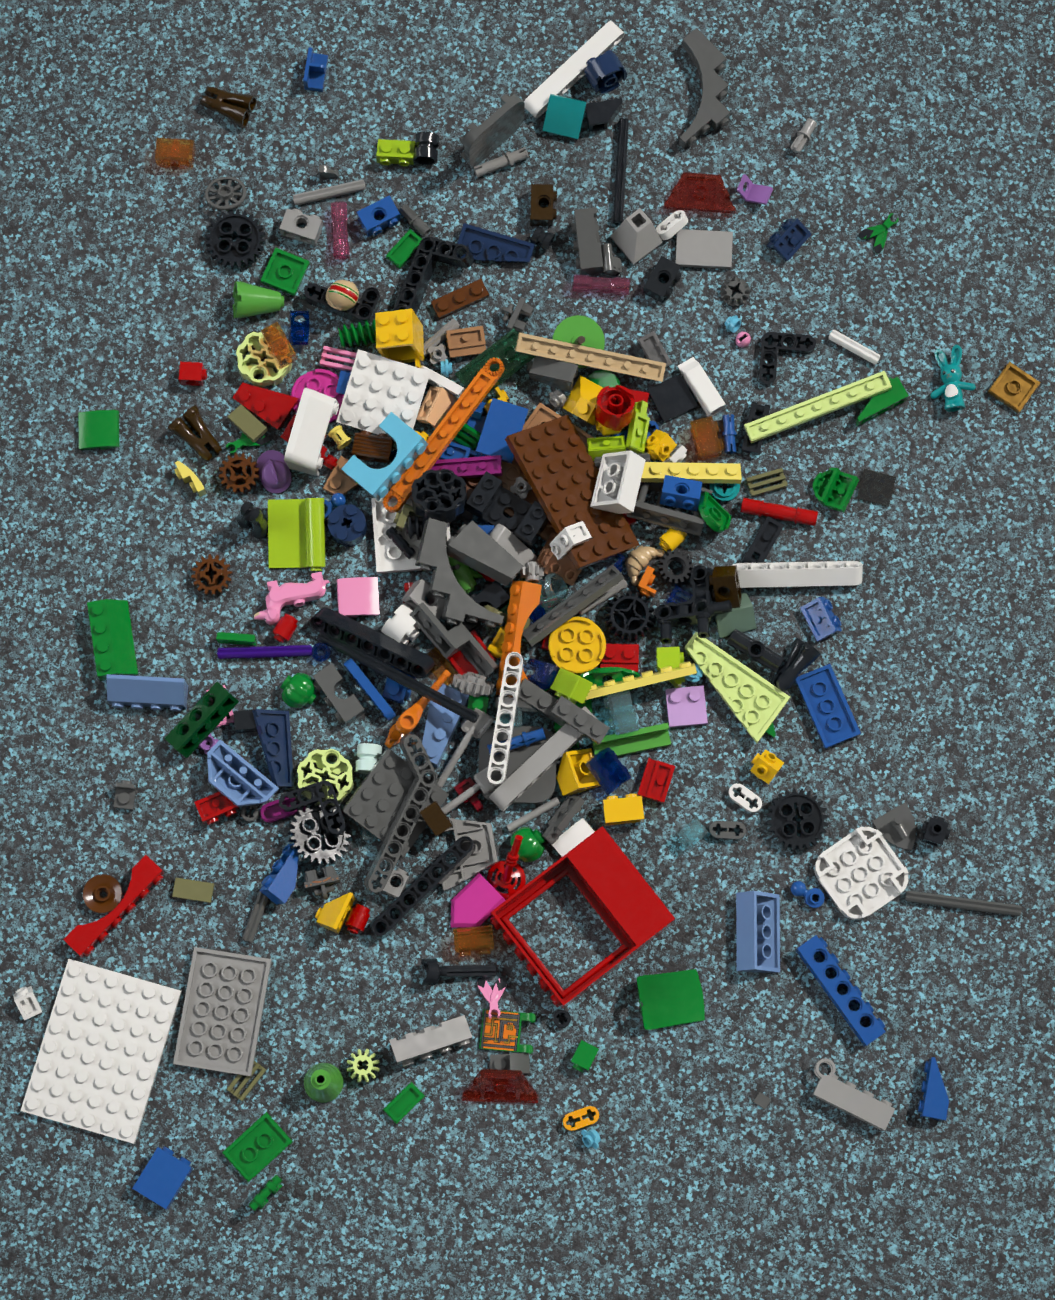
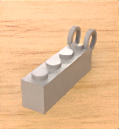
(850, 1100)

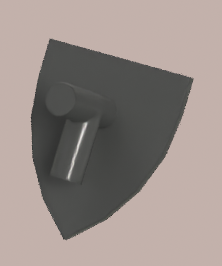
(898, 827)

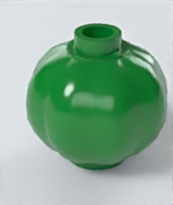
(298, 690)
(531, 846)

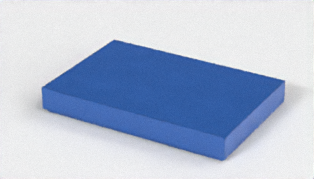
(500, 422)

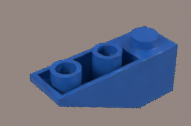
(282, 879)
(935, 1097)

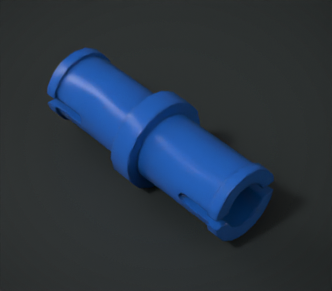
(729, 434)

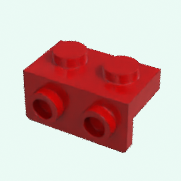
(215, 806)

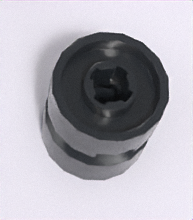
(426, 151)

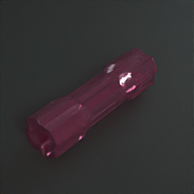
(340, 232)
(615, 285)

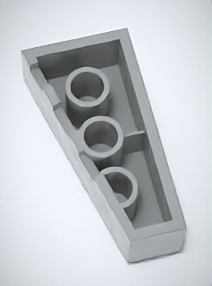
(431, 1040)

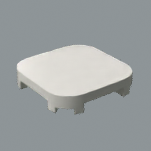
(861, 873)

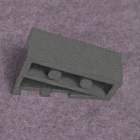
(587, 241)

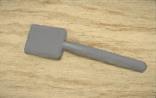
(472, 729)
(482, 783)

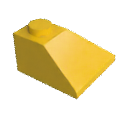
(583, 400)
(573, 773)
(335, 912)

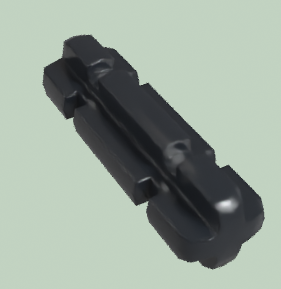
(400, 542)

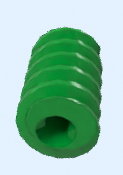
(357, 334)

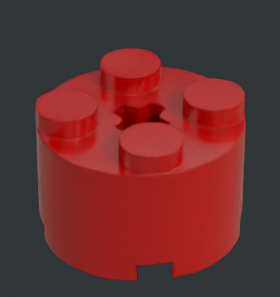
(614, 407)

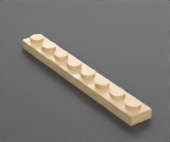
(590, 357)

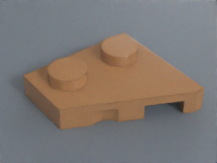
(338, 481)

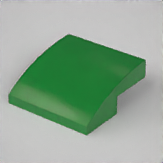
(98, 429)

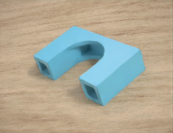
(379, 481)

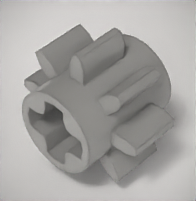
(532, 572)

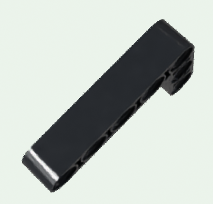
(424, 273)

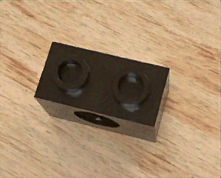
(542, 194)
(726, 577)

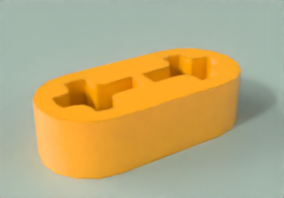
(578, 1114)

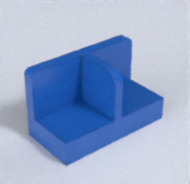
(315, 71)

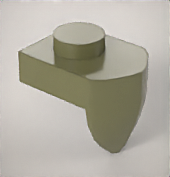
(400, 518)

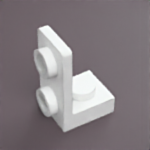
(568, 538)

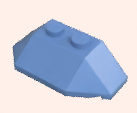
(237, 777)

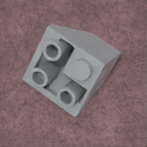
(636, 236)

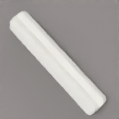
(854, 347)

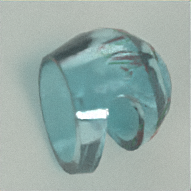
(552, 591)

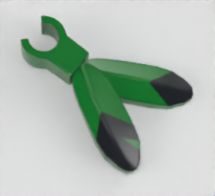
(879, 231)
(245, 441)

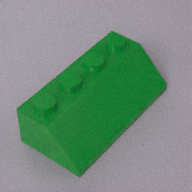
(112, 638)

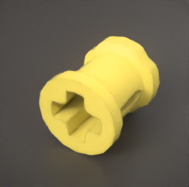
(345, 439)

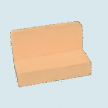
(435, 406)

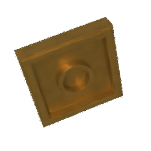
(1013, 387)

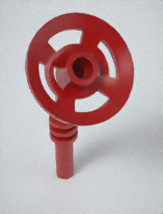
(507, 872)

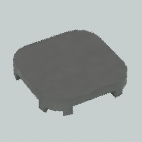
(494, 131)
(539, 791)

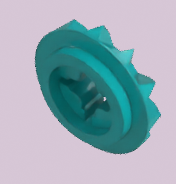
(730, 493)

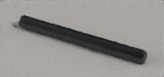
(620, 171)

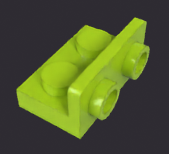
(395, 152)

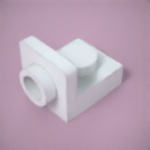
(27, 1002)

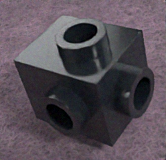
(932, 837)

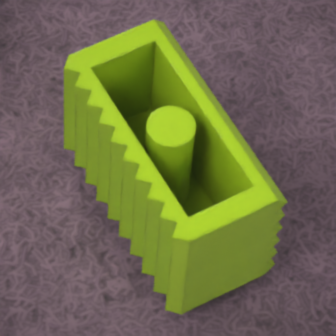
(571, 686)

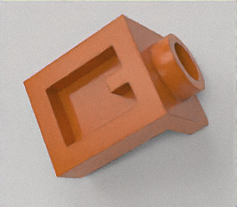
(647, 579)

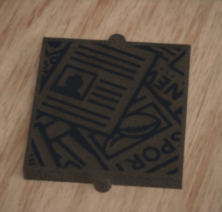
(876, 487)

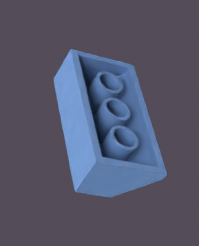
(147, 692)
(758, 932)

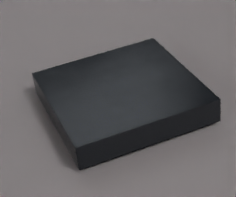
(672, 398)

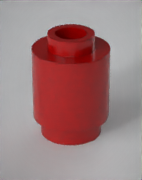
(285, 628)
(357, 919)

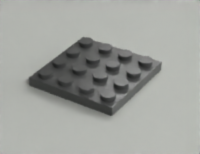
(381, 796)

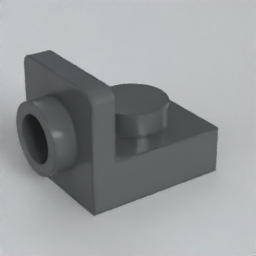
(125, 795)

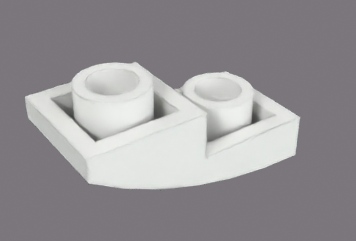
(573, 837)

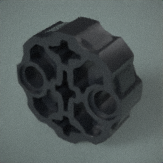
(439, 495)

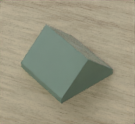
(740, 619)

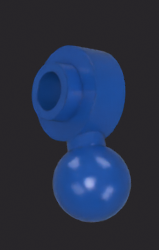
(336, 500)
(799, 889)

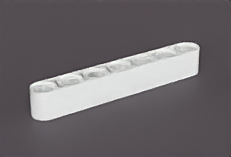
(573, 68)
(800, 574)
(503, 708)

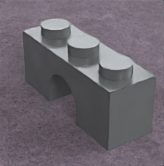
(346, 709)

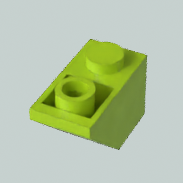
(670, 657)

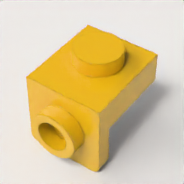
(496, 645)

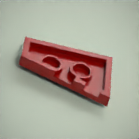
(266, 404)

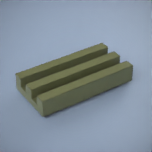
(765, 475)
(236, 1092)

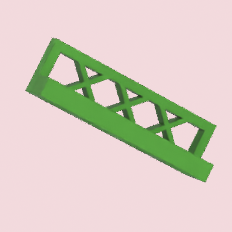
(637, 741)

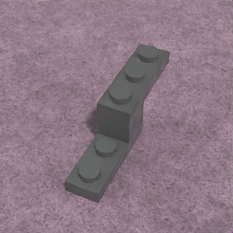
(453, 640)
(562, 711)

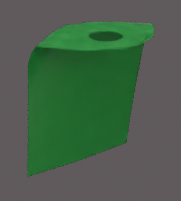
(670, 999)

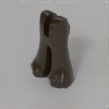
(222, 104)
(194, 419)

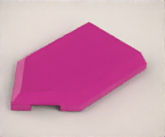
(474, 903)

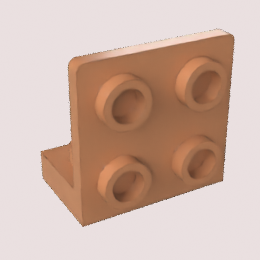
(563, 567)

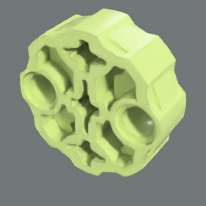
(249, 370)
(320, 758)

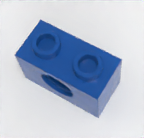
(382, 207)
(680, 492)

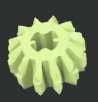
(363, 1058)

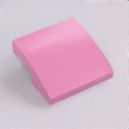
(358, 596)

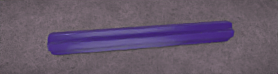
(264, 651)

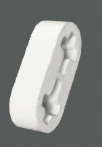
(672, 225)
(747, 795)

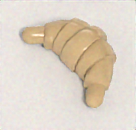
(639, 559)

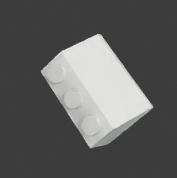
(618, 482)

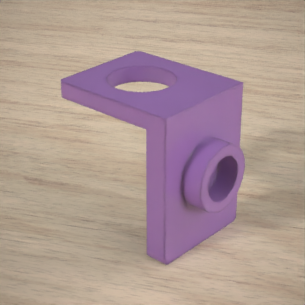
(754, 192)

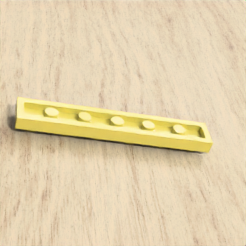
(702, 472)
(647, 678)

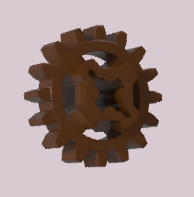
(235, 480)
(204, 575)

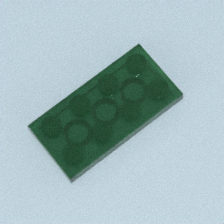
(502, 349)

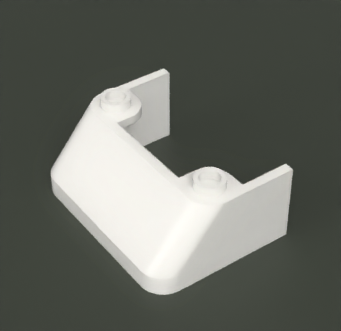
(309, 431)

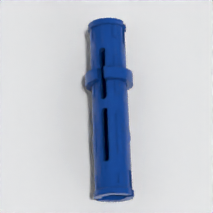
(523, 739)

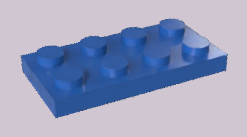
(827, 706)

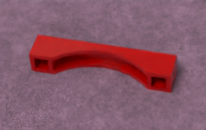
(86, 936)

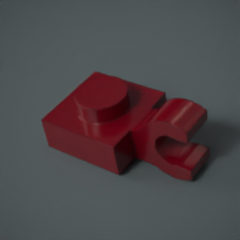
(463, 786)

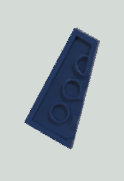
(494, 246)
(275, 739)

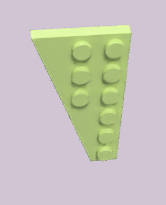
(744, 691)

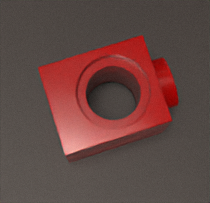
(192, 373)

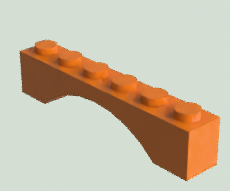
(523, 600)

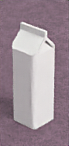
(701, 387)

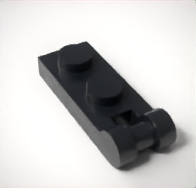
(747, 446)
(764, 541)

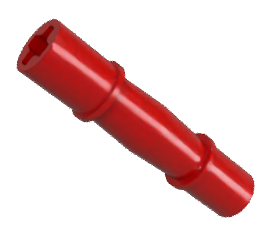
(779, 511)

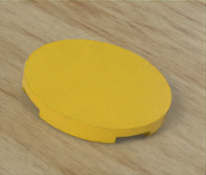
(577, 645)

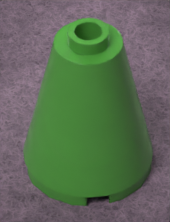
(254, 300)
(329, 1088)

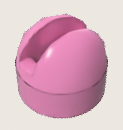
(745, 342)

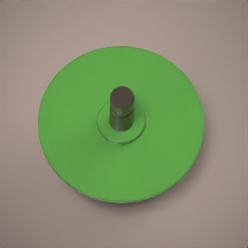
(580, 331)

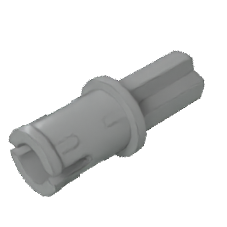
(803, 135)

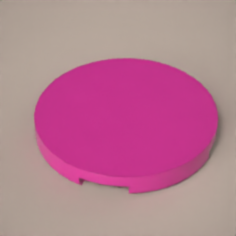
(320, 381)

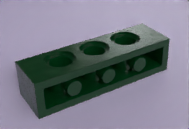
(201, 719)

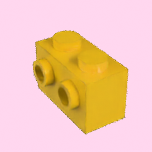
(623, 810)

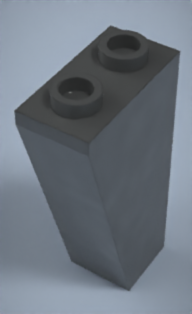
(483, 554)

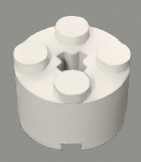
(402, 625)

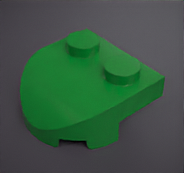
(834, 488)

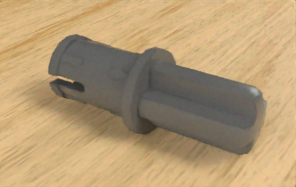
(414, 220)

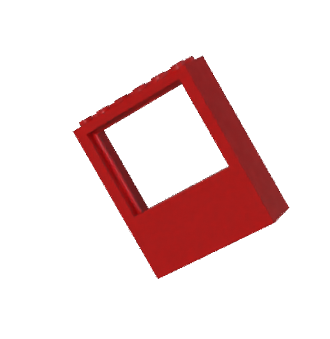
(615, 894)

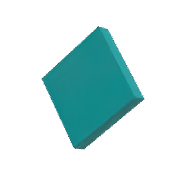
(564, 116)

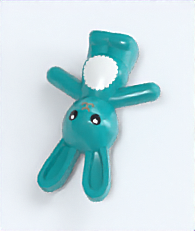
(951, 376)

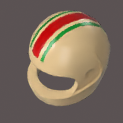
(342, 295)

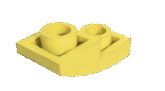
(188, 475)

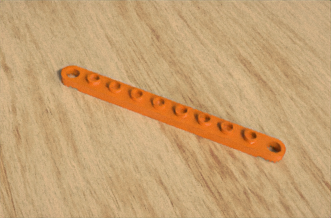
(445, 432)

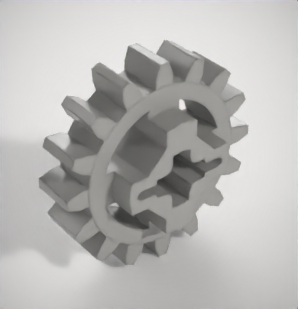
(473, 684)

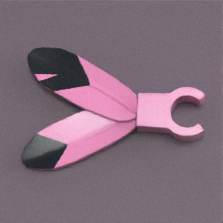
(492, 996)

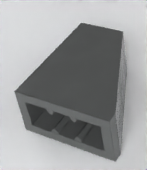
(553, 373)

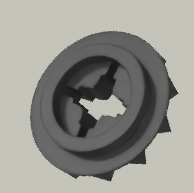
(737, 299)

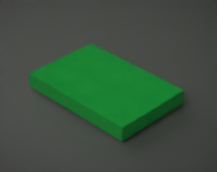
(257, 1147)

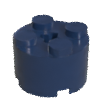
(605, 72)
(339, 532)

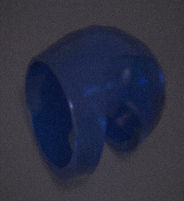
(544, 674)

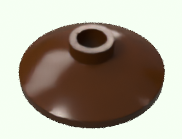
(95, 886)

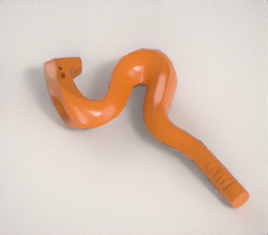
(411, 717)

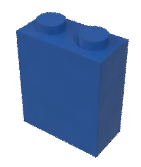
(163, 1177)

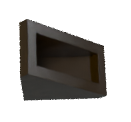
(436, 818)

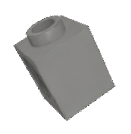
(396, 891)

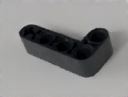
(353, 314)

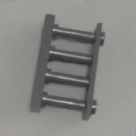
(665, 517)

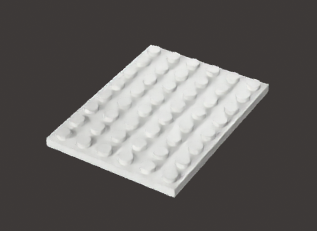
(101, 1051)

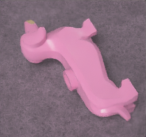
(290, 594)

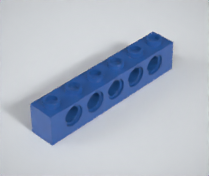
(818, 945)

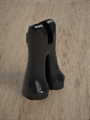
(253, 517)
(799, 659)

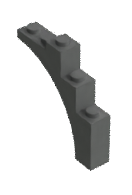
(714, 89)
(458, 604)

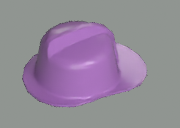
(274, 471)

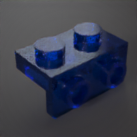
(608, 770)

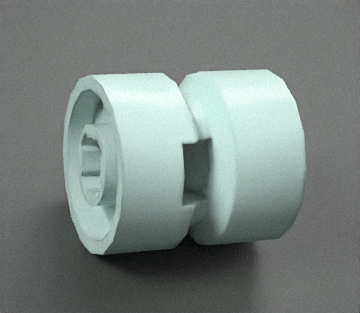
(368, 757)

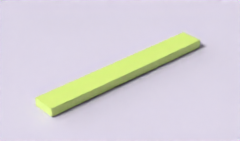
(817, 406)

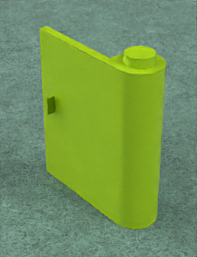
(296, 533)

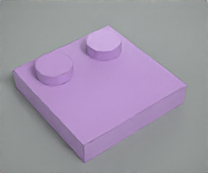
(686, 706)

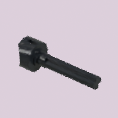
(434, 972)

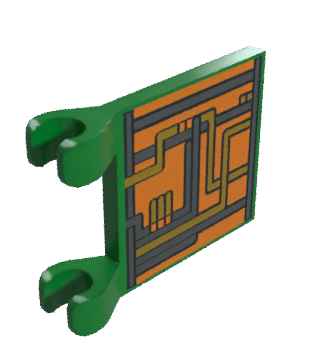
(505, 1032)

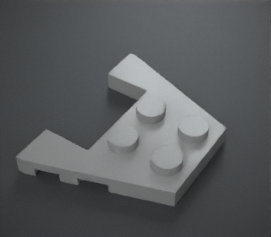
(484, 855)

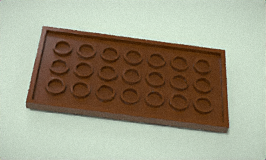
(564, 484)

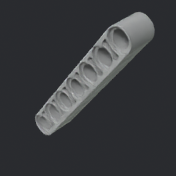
(536, 766)

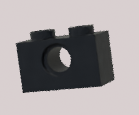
(664, 269)

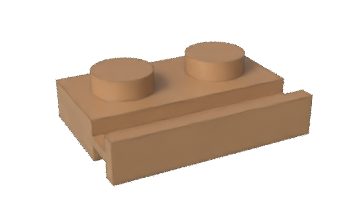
(465, 341)

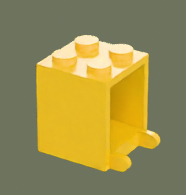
(400, 336)

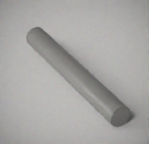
(533, 814)

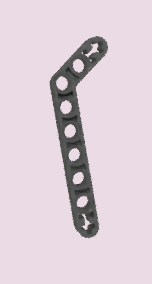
(401, 818)

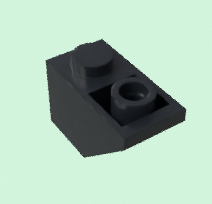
(602, 113)

